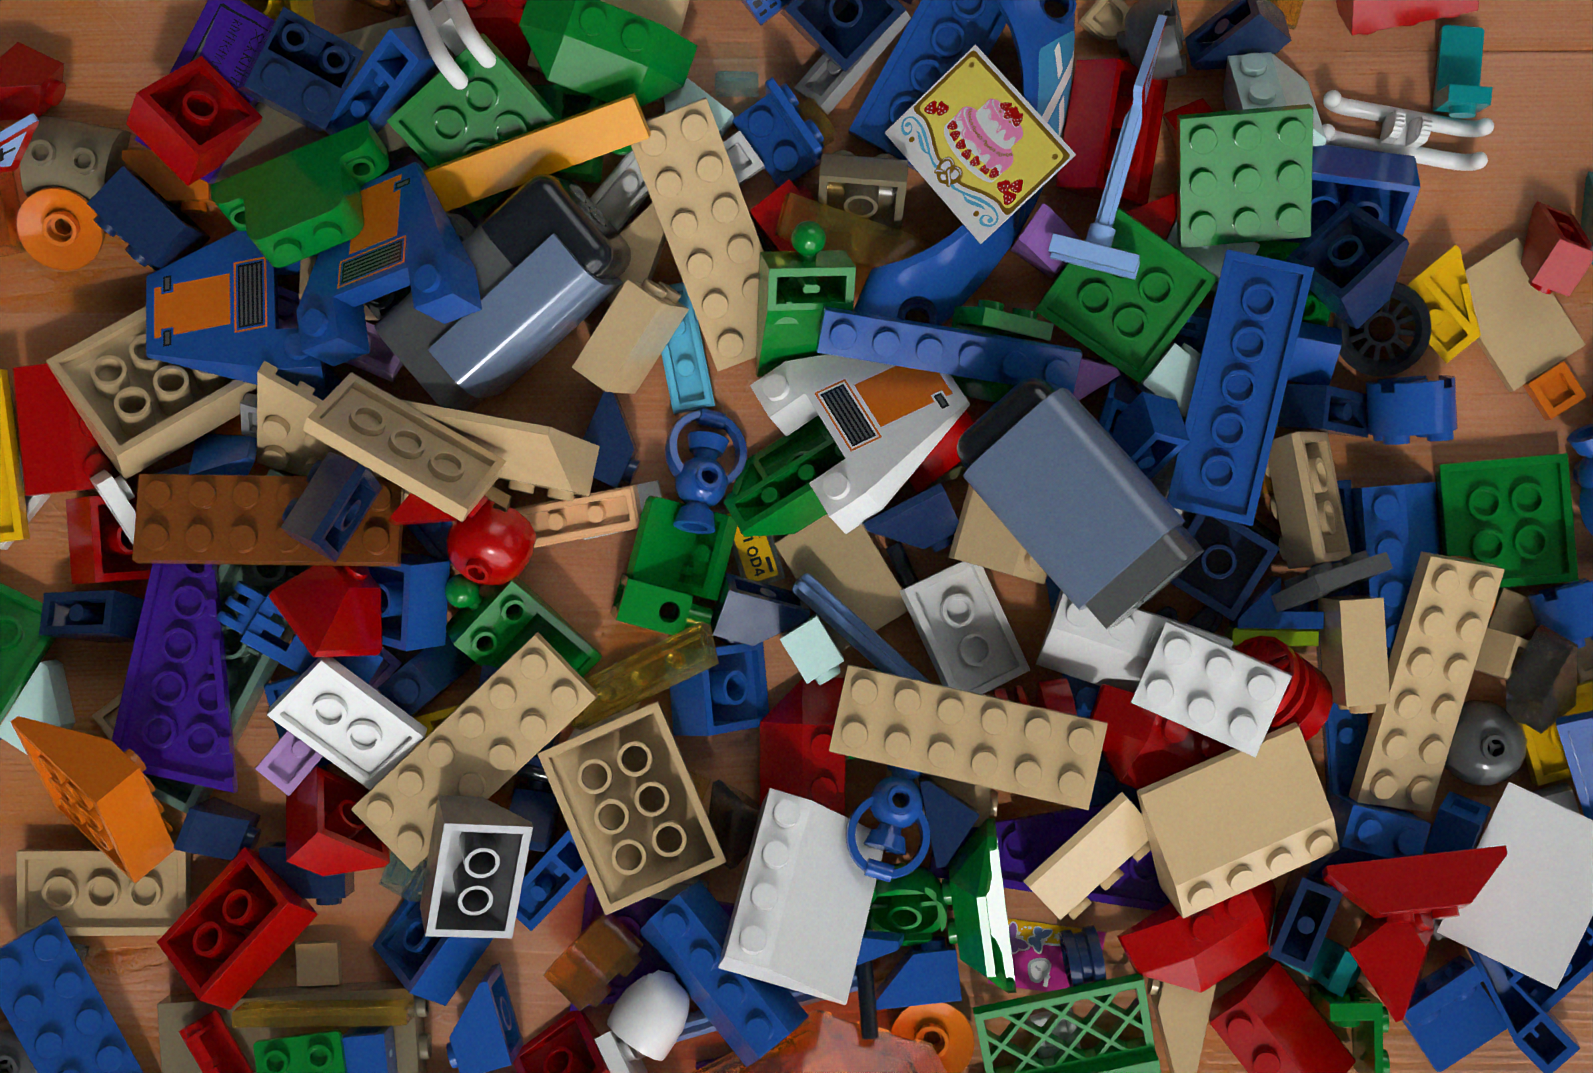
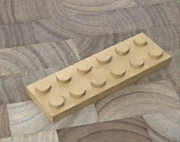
(705, 226)
(1427, 681)
(968, 737)
(476, 746)

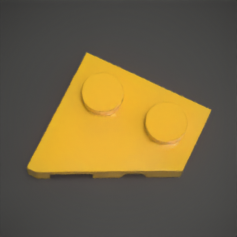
(1449, 302)

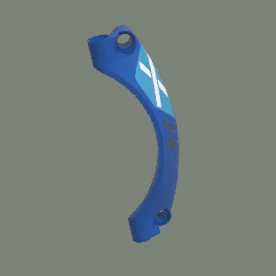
(959, 264)

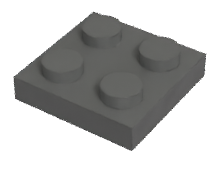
(1330, 579)

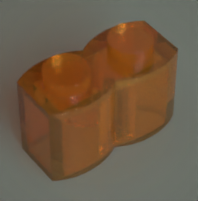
(594, 960)

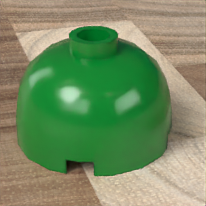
(909, 906)

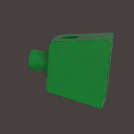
(640, 604)

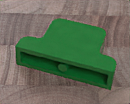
(305, 196)

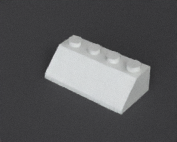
(1115, 656)

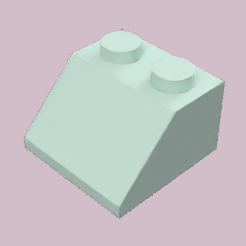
(1265, 82)

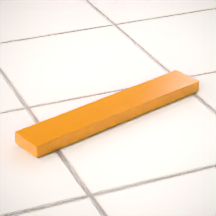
(539, 152)

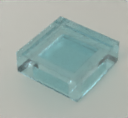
(736, 84)

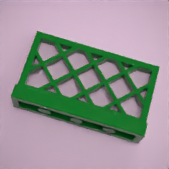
(1110, 1054)

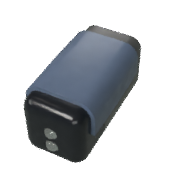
(539, 274)
(1075, 500)

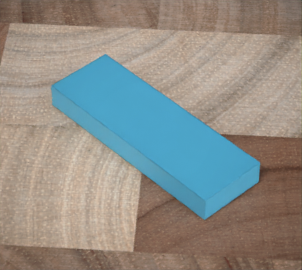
(686, 363)

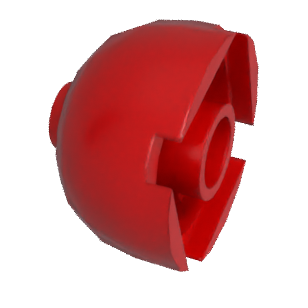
(491, 545)

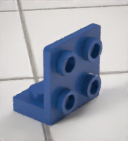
(780, 135)
(1452, 1014)

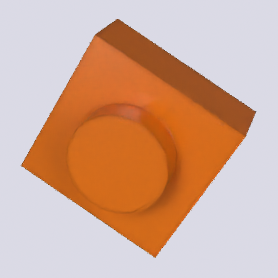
(1554, 391)

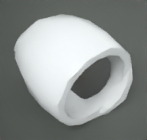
(651, 1014)

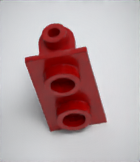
(214, 1046)

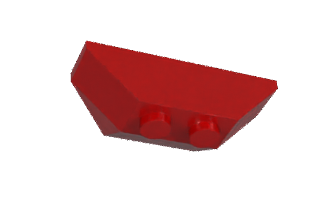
(797, 745)
(1145, 745)
(1416, 883)
(1205, 945)

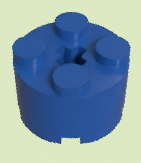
(1411, 407)
(1566, 610)

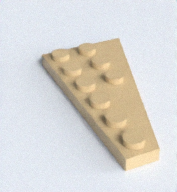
(280, 423)

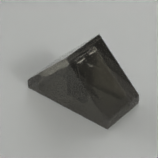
(733, 820)

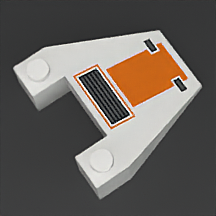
(878, 417)

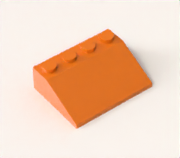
(100, 793)

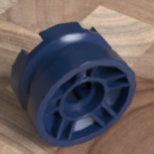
(1082, 956)

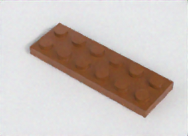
(241, 523)

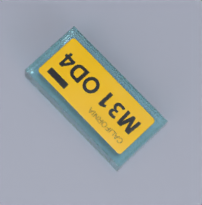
(757, 557)

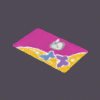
(1039, 955)

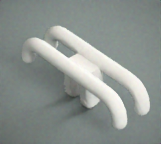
(450, 25)
(1406, 131)

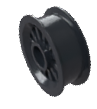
(1411, 353)

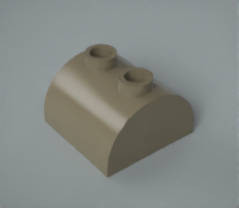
(72, 156)
(865, 186)

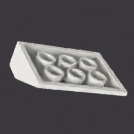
(800, 900)

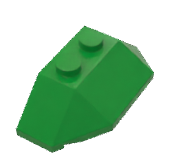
(605, 50)
(774, 485)
(980, 908)

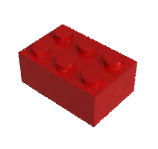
(235, 930)

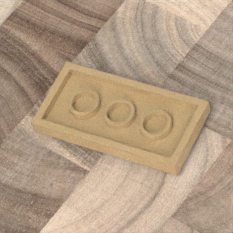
(405, 446)
(96, 896)

